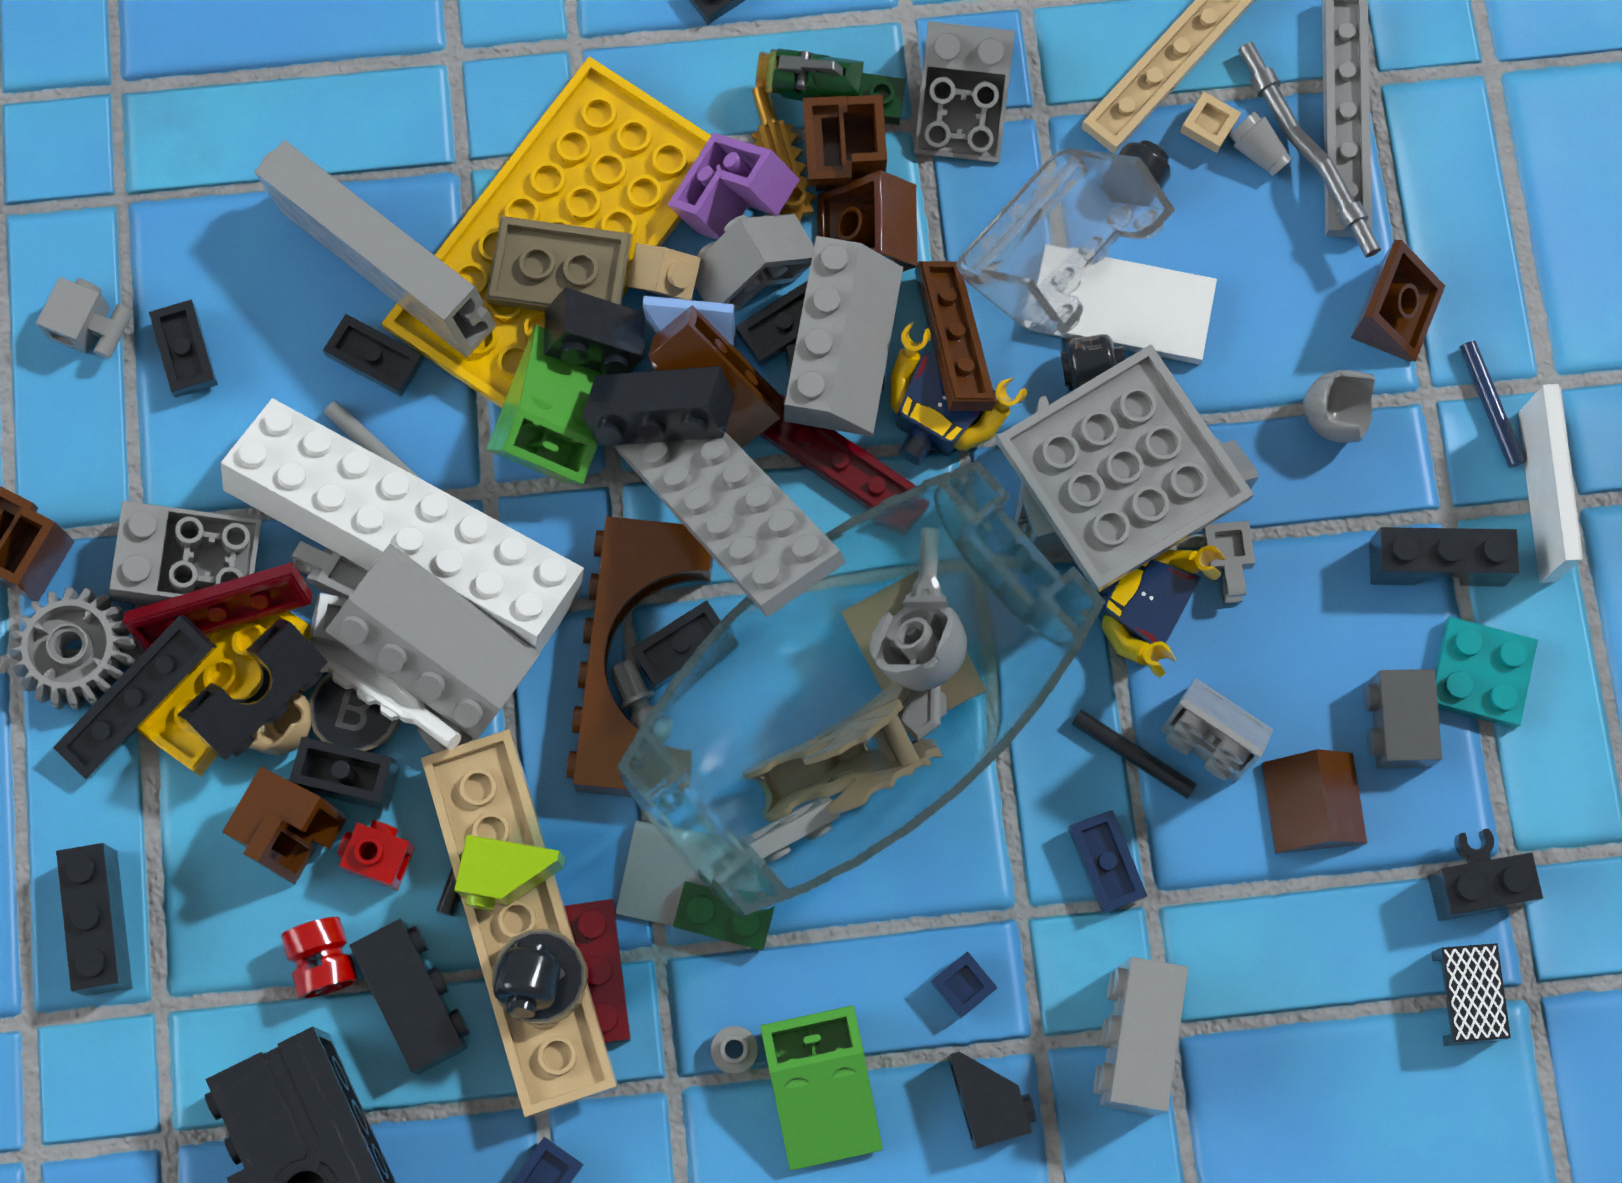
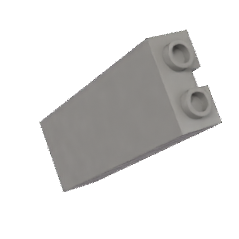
(376, 248)

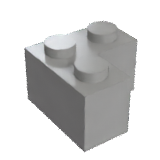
(751, 256)

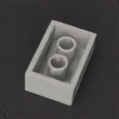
(1141, 1036)

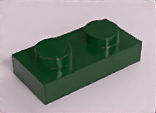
(707, 915)

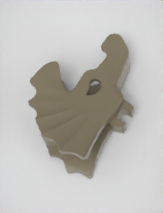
(841, 762)

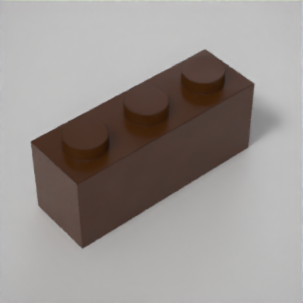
(695, 343)

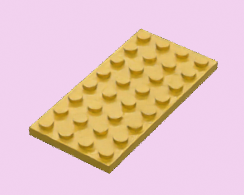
(592, 161)

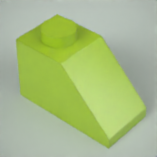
(502, 871)

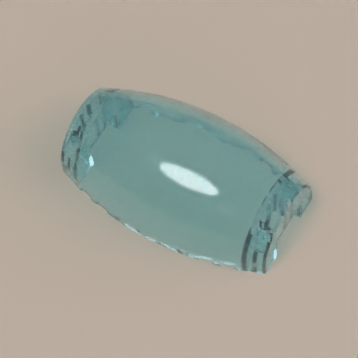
(788, 676)

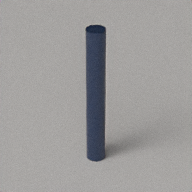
(1492, 404)

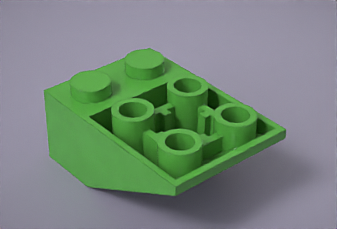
(543, 416)
(821, 1087)

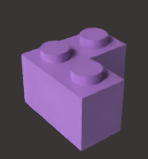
(727, 181)

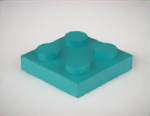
(1484, 672)

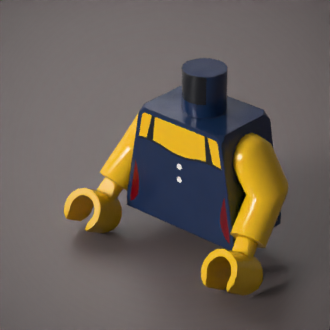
(923, 409)
(1149, 602)

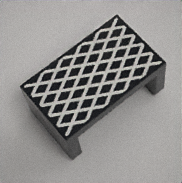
(1474, 994)

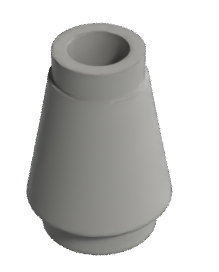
(1260, 143)

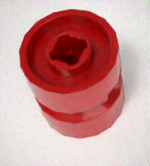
(316, 941)

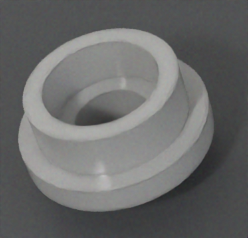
(740, 1064)

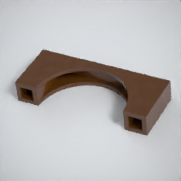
(634, 564)

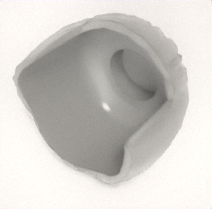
(1340, 405)

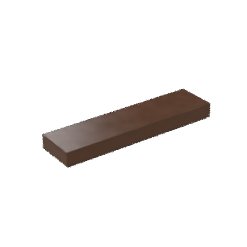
(954, 337)

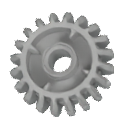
(49, 633)

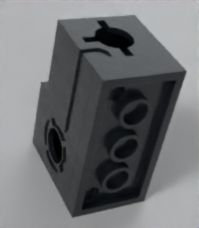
(296, 1117)

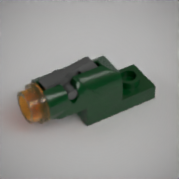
(814, 75)

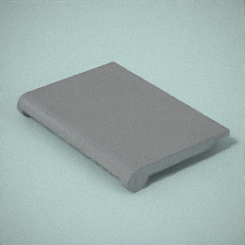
(652, 877)

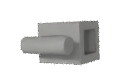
(78, 314)

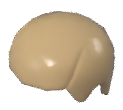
(286, 732)

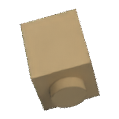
(663, 271)

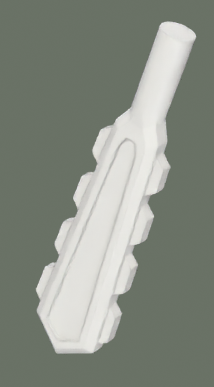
(376, 688)

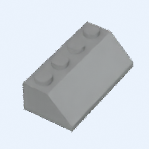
(843, 338)
(432, 641)

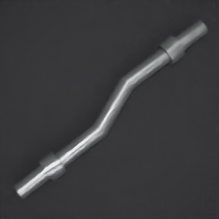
(1351, 213)

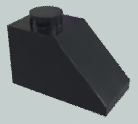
(990, 1102)

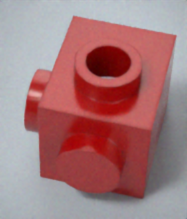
(376, 854)

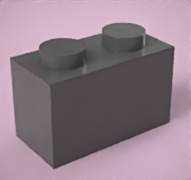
(1404, 719)

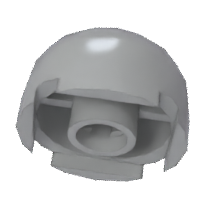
(920, 643)

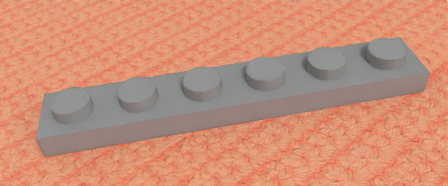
(1346, 104)

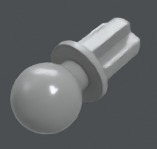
(632, 691)

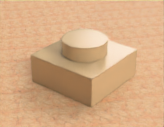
(1210, 122)

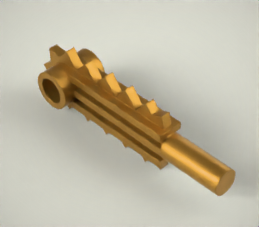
(779, 138)

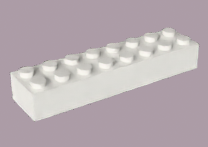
(365, 503)

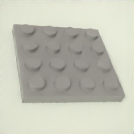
(1124, 468)

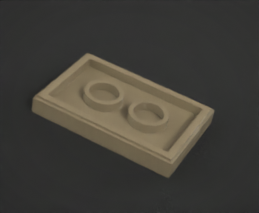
(542, 258)
(866, 614)

